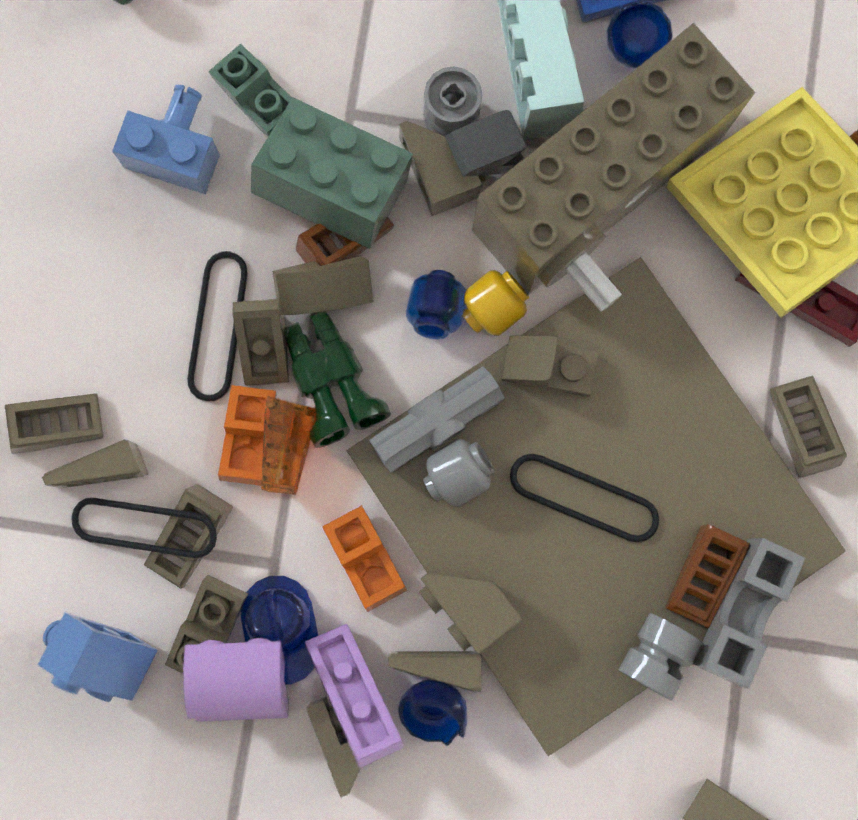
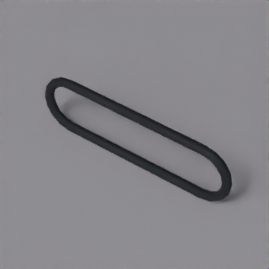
(200, 314)
(513, 476)
(141, 546)

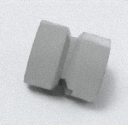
(451, 100)
(660, 656)

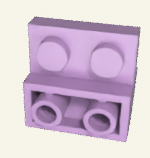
(235, 681)

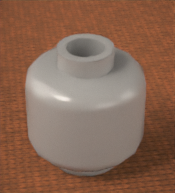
(458, 473)

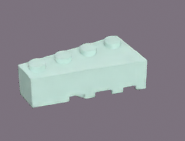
(541, 65)

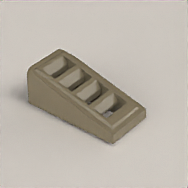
(16, 411)
(792, 431)
(109, 464)
(206, 502)
(454, 668)

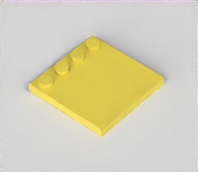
(780, 200)

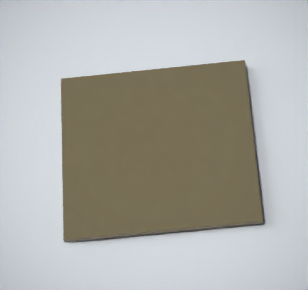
(654, 427)

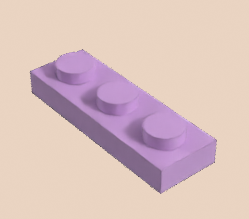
(354, 695)

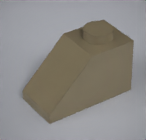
(437, 169)

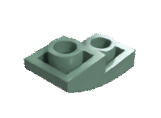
(251, 88)

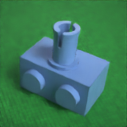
(167, 146)
(95, 658)

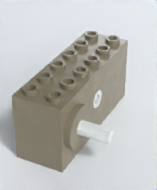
(606, 162)

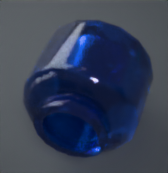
(436, 304)

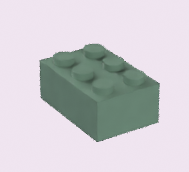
(330, 172)

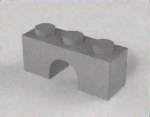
(735, 635)

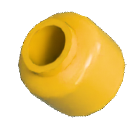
(494, 303)

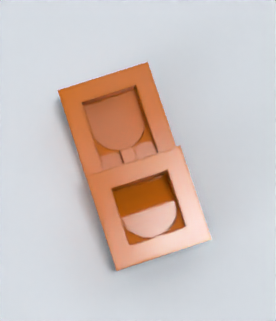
(244, 435)
(364, 558)

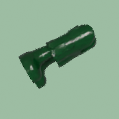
(328, 368)

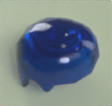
(637, 32)
(433, 712)

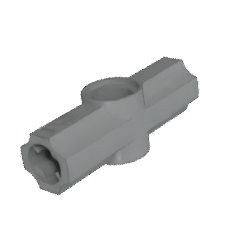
(437, 419)

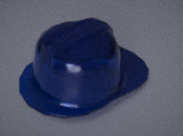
(282, 612)

